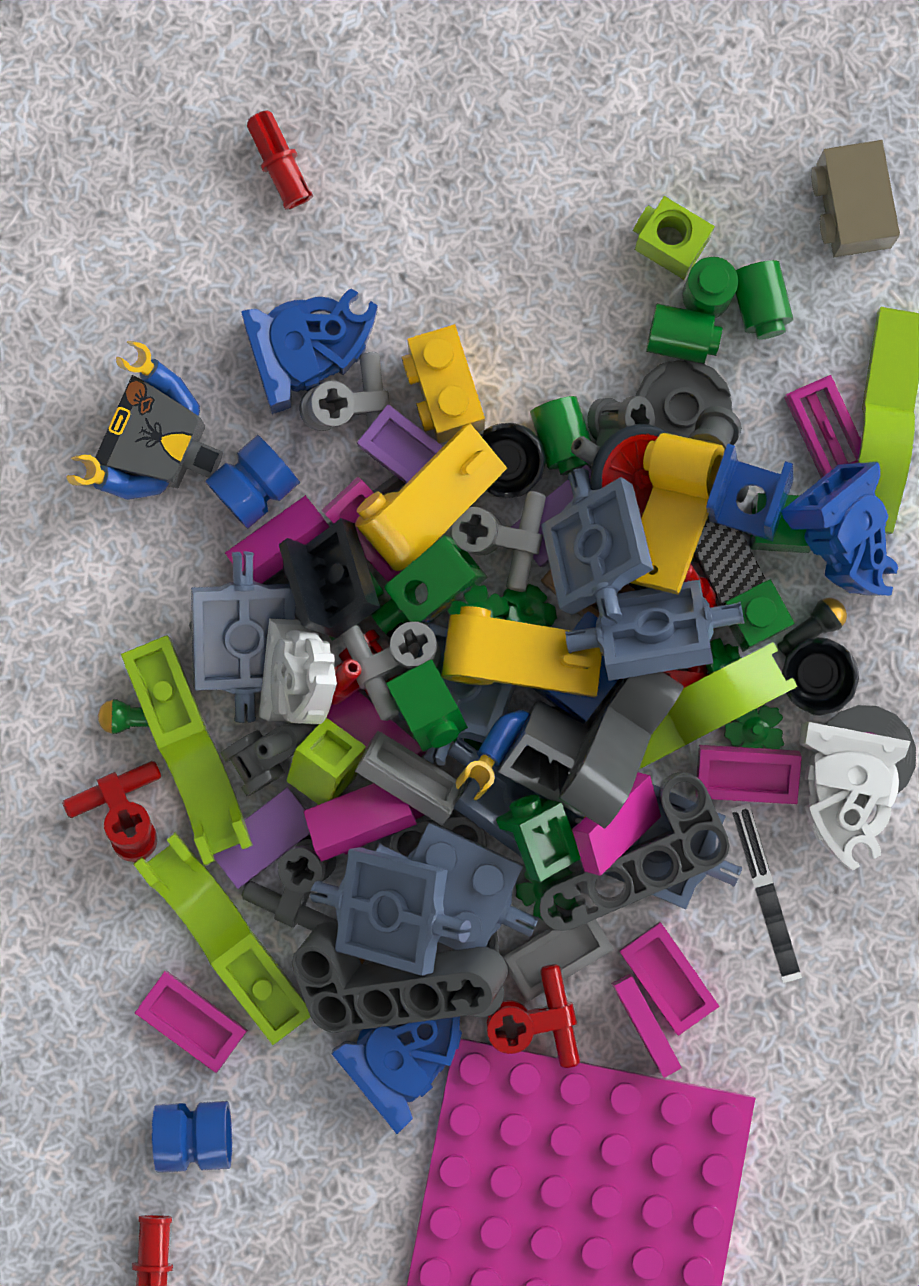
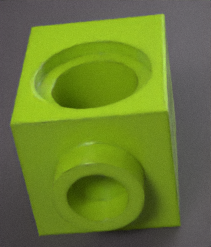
(678, 257)
(325, 762)

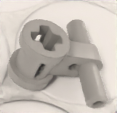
(346, 403)
(523, 541)
(390, 661)

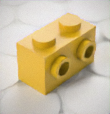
(445, 381)

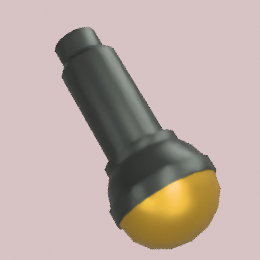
(826, 617)

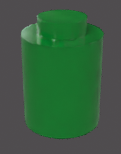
(710, 286)
(763, 299)
(683, 334)
(557, 427)

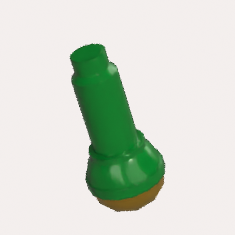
(118, 716)

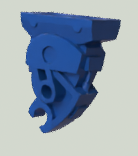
(303, 348)
(847, 527)
(399, 1063)

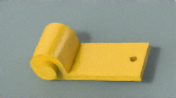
(676, 510)
(414, 518)
(516, 653)

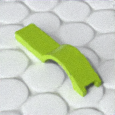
(891, 404)
(718, 701)
(187, 747)
(225, 939)

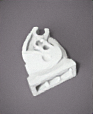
(296, 674)
(846, 780)

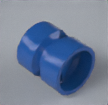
(252, 481)
(192, 1136)

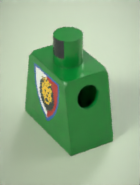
(444, 571)

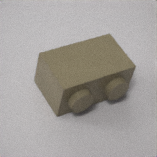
(855, 199)

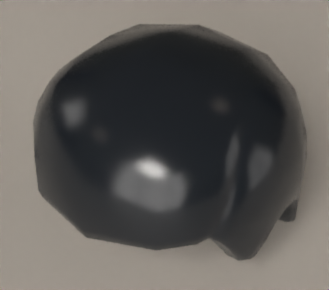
(520, 453)
(823, 676)

